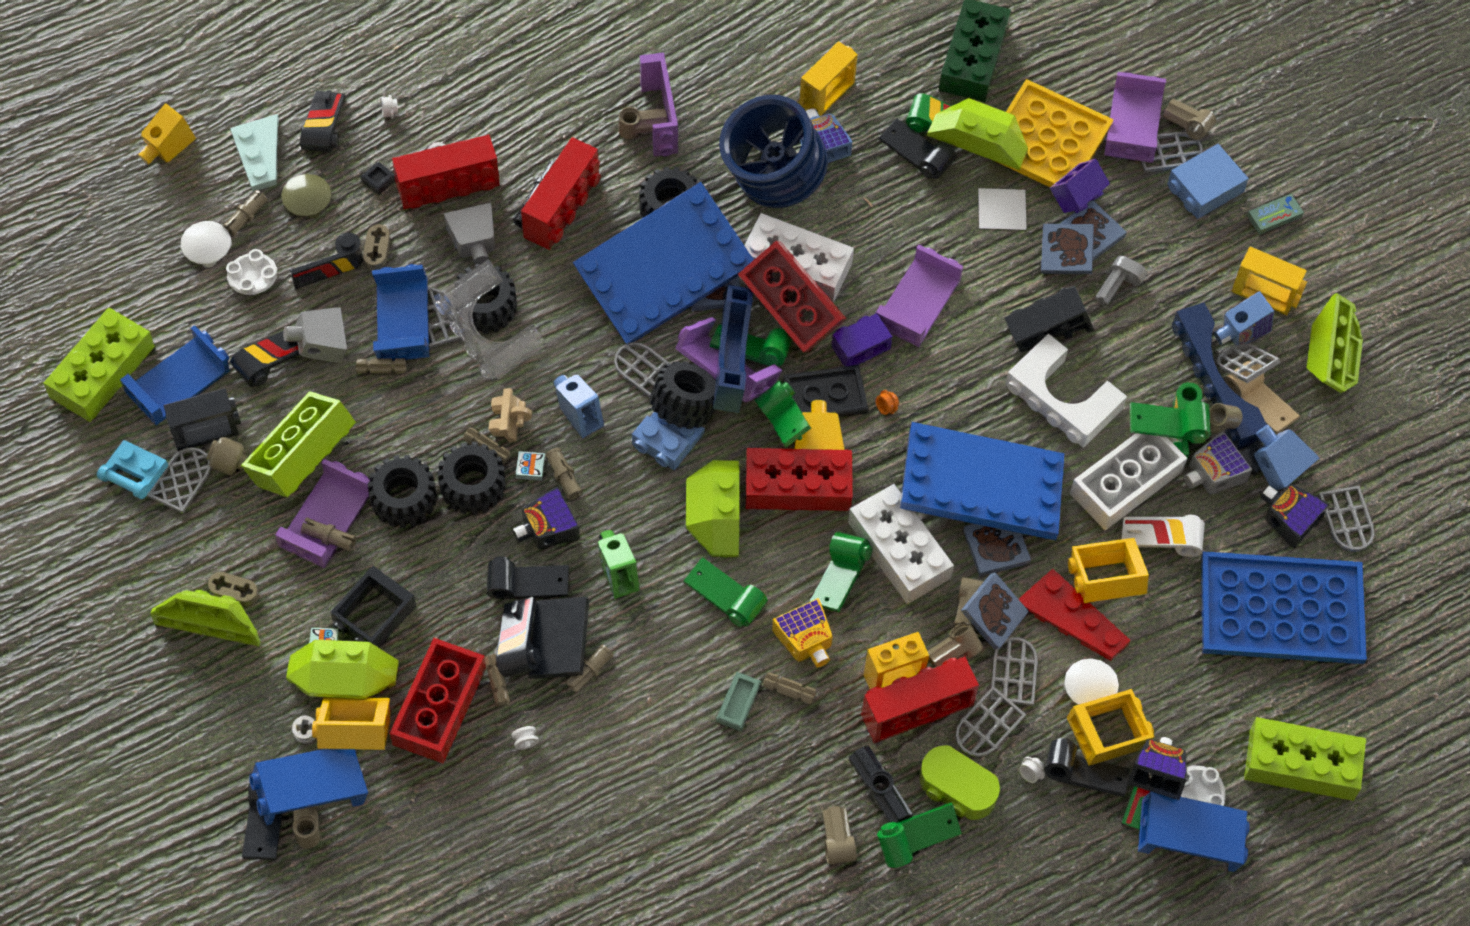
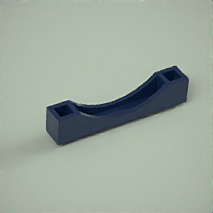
(1195, 329)
(732, 349)

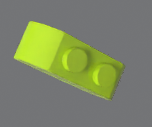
(960, 781)

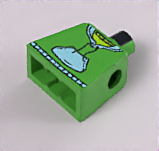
(617, 555)

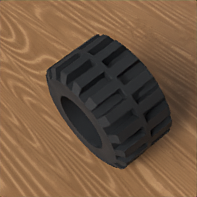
(663, 185)
(498, 312)
(683, 395)
(469, 459)
(396, 473)

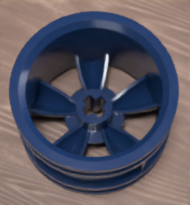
(789, 174)

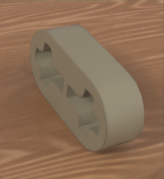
(372, 247)
(234, 583)

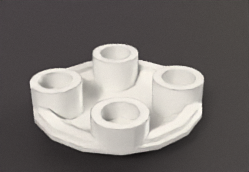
(206, 243)
(251, 273)
(1090, 681)
(1204, 785)

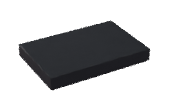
(838, 386)
(560, 637)

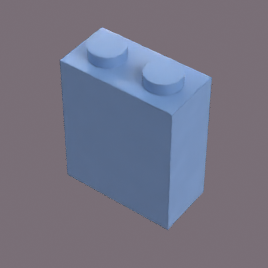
(1207, 181)

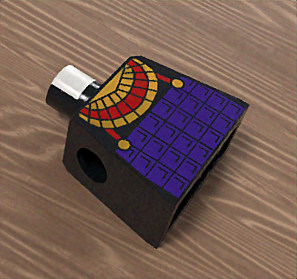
(1293, 512)
(547, 521)
(1160, 768)

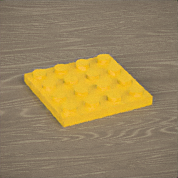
(1056, 132)

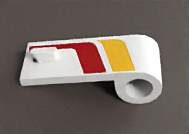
(1180, 533)

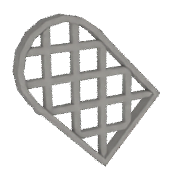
(182, 508)

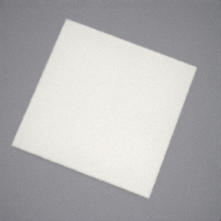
(1002, 209)

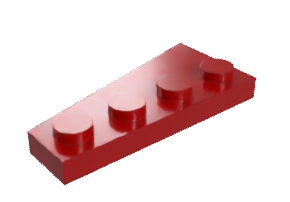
(1059, 604)

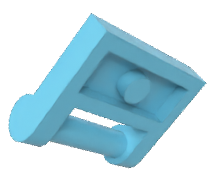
(137, 463)

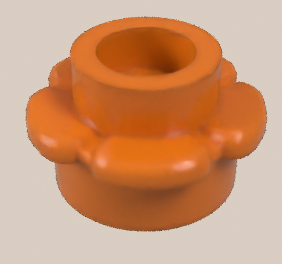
(887, 402)

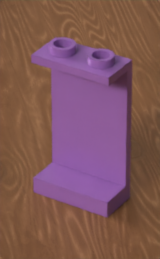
(655, 77)
(1135, 116)
(920, 295)
(695, 346)
(333, 501)

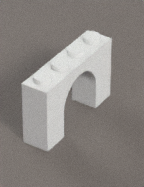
(1079, 420)

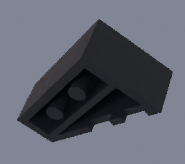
(1052, 315)

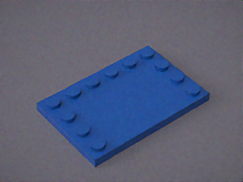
(664, 263)
(983, 481)
(1283, 607)

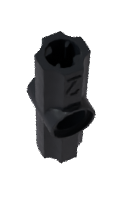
(871, 773)

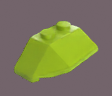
(981, 131)
(1336, 345)
(714, 507)
(207, 616)
(342, 669)

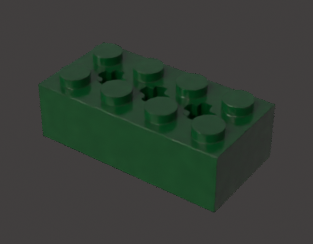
(974, 50)

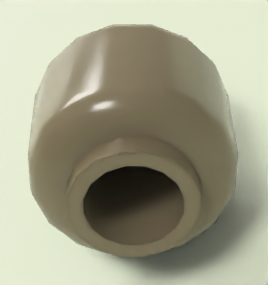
(226, 456)

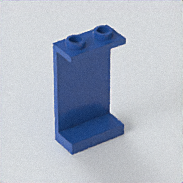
(402, 313)
(178, 376)
(307, 781)
(1194, 829)

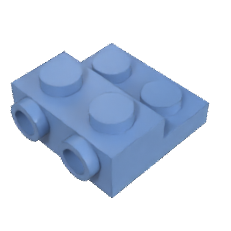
(665, 440)

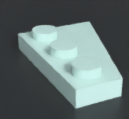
(258, 150)

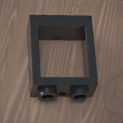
(202, 419)
(386, 586)

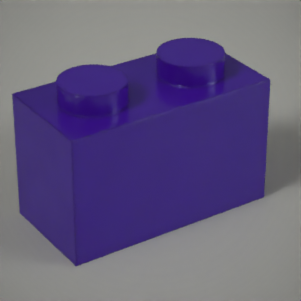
(1080, 186)
(861, 340)

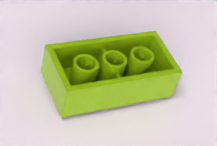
(97, 363)
(298, 444)
(1300, 743)

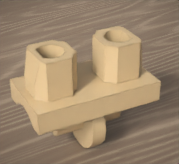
(513, 415)

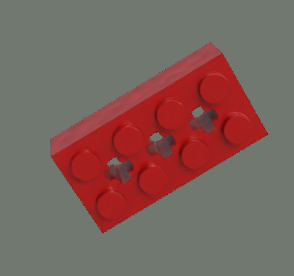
(446, 172)
(561, 193)
(775, 296)
(798, 479)
(434, 684)
(919, 699)

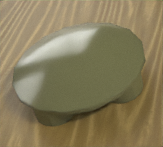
(306, 195)

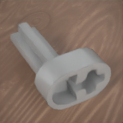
(1122, 269)

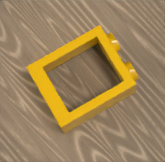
(828, 79)
(1275, 271)
(1108, 553)
(905, 660)
(352, 723)
(1087, 736)

